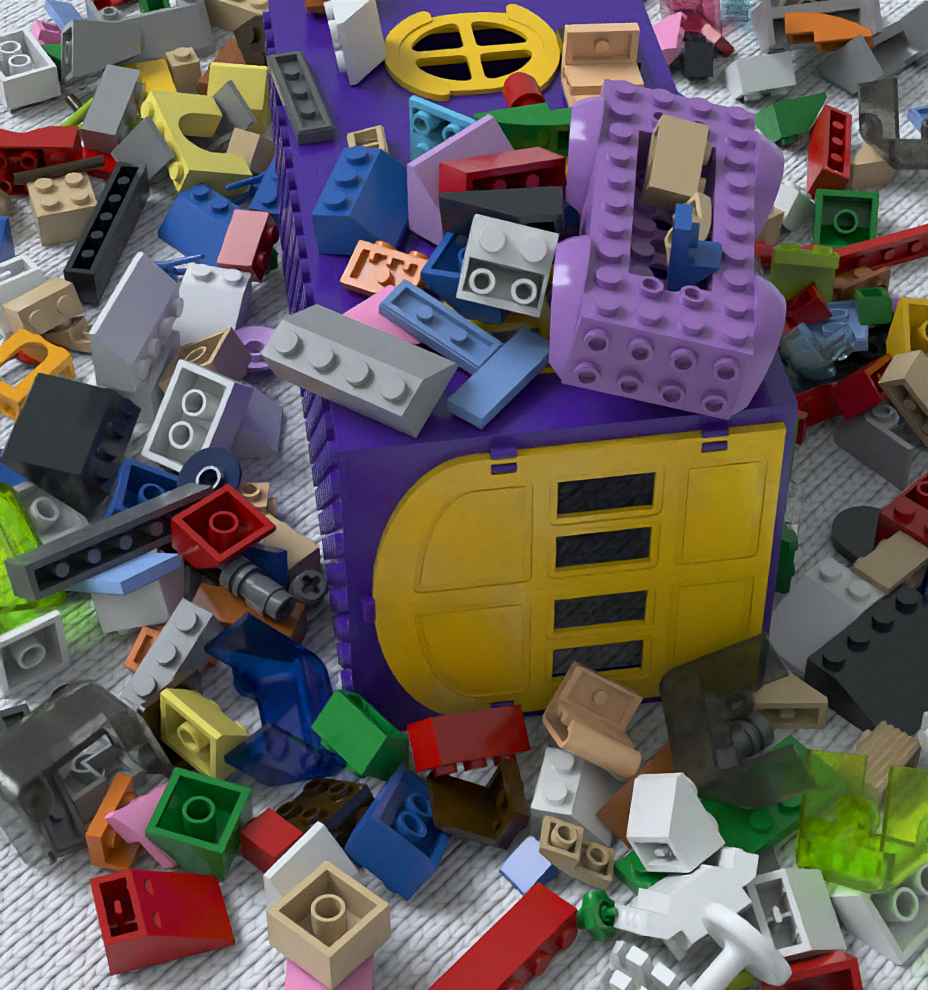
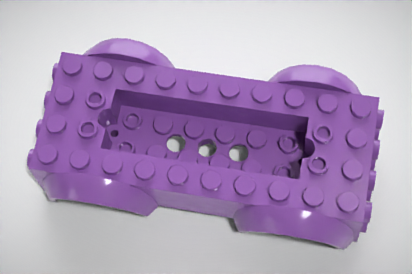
(609, 314)

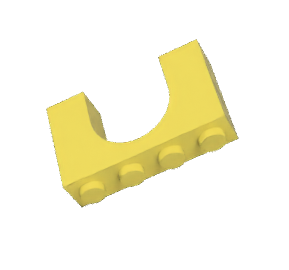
(197, 116)

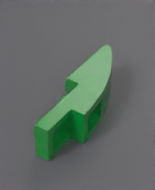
(534, 126)

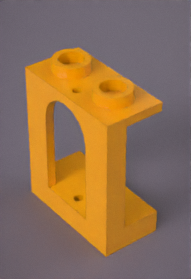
(53, 362)

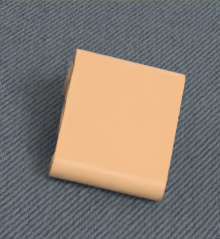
(598, 54)
(591, 718)

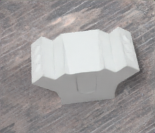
(676, 903)

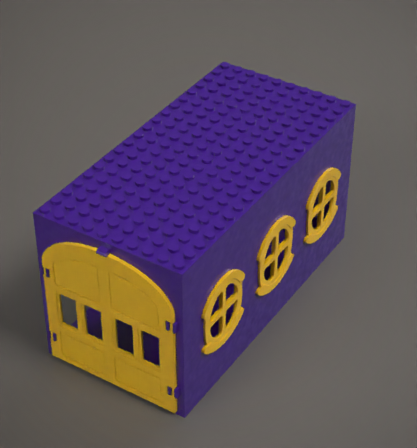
(454, 533)

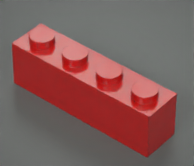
(829, 151)
(516, 945)

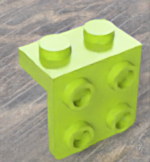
(797, 268)

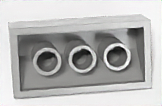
(359, 367)

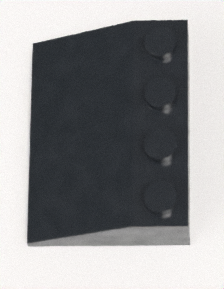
(71, 440)
(878, 665)

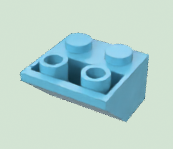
(432, 125)

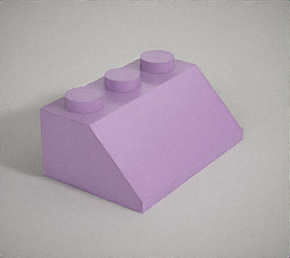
(423, 173)

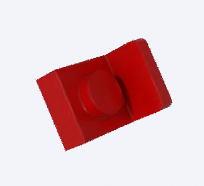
(817, 403)

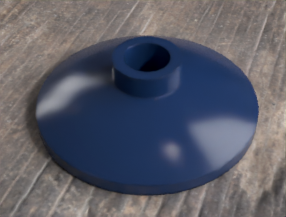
(211, 466)

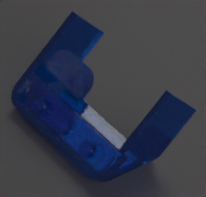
(290, 694)

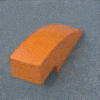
(824, 30)

